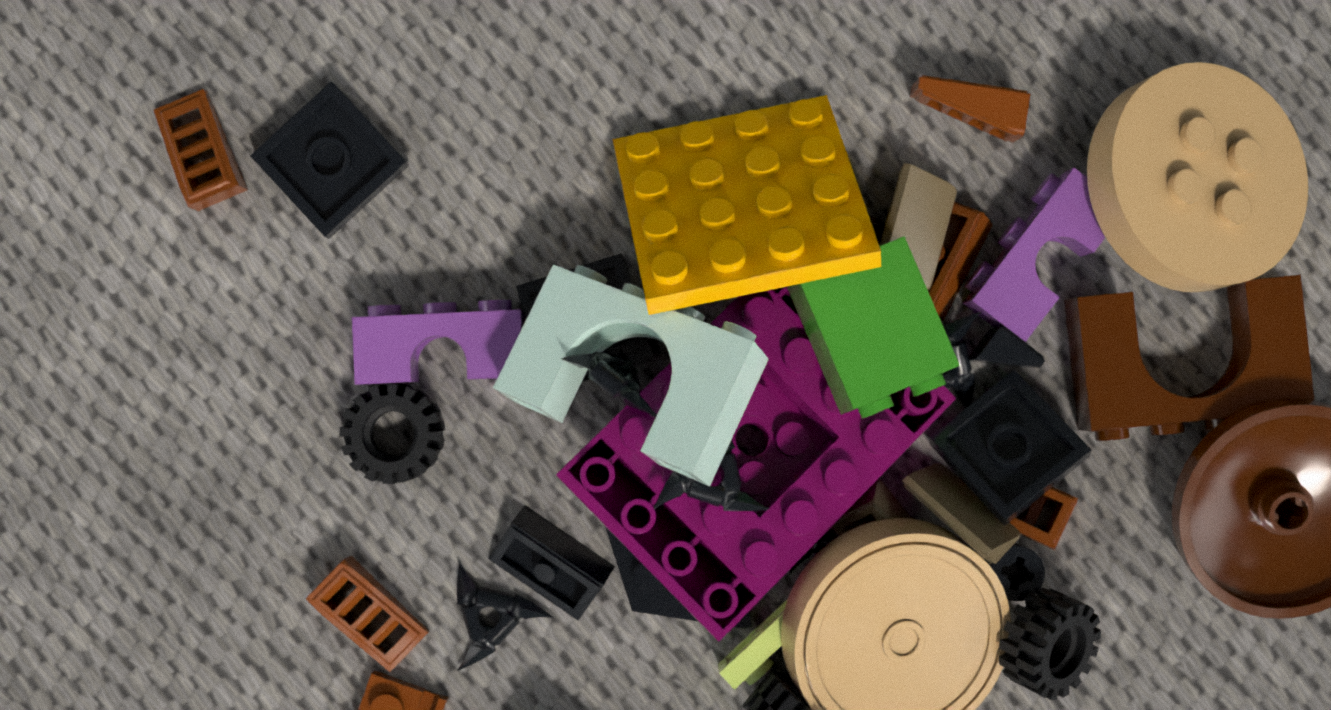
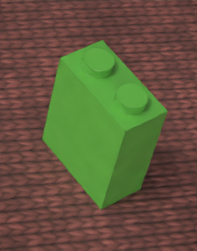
(875, 332)

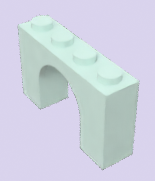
(710, 365)

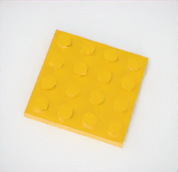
(743, 205)

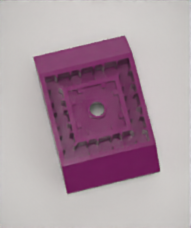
(806, 473)

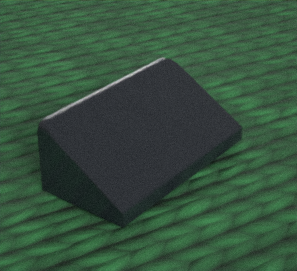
(551, 562)

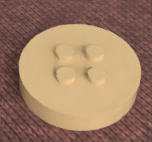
(1197, 178)
(895, 621)

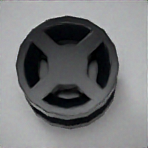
(1031, 570)

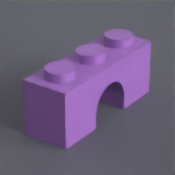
(1010, 288)
(391, 343)

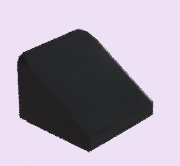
(1005, 348)

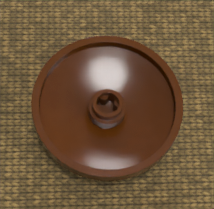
(1259, 509)

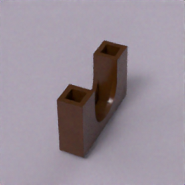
(1118, 393)

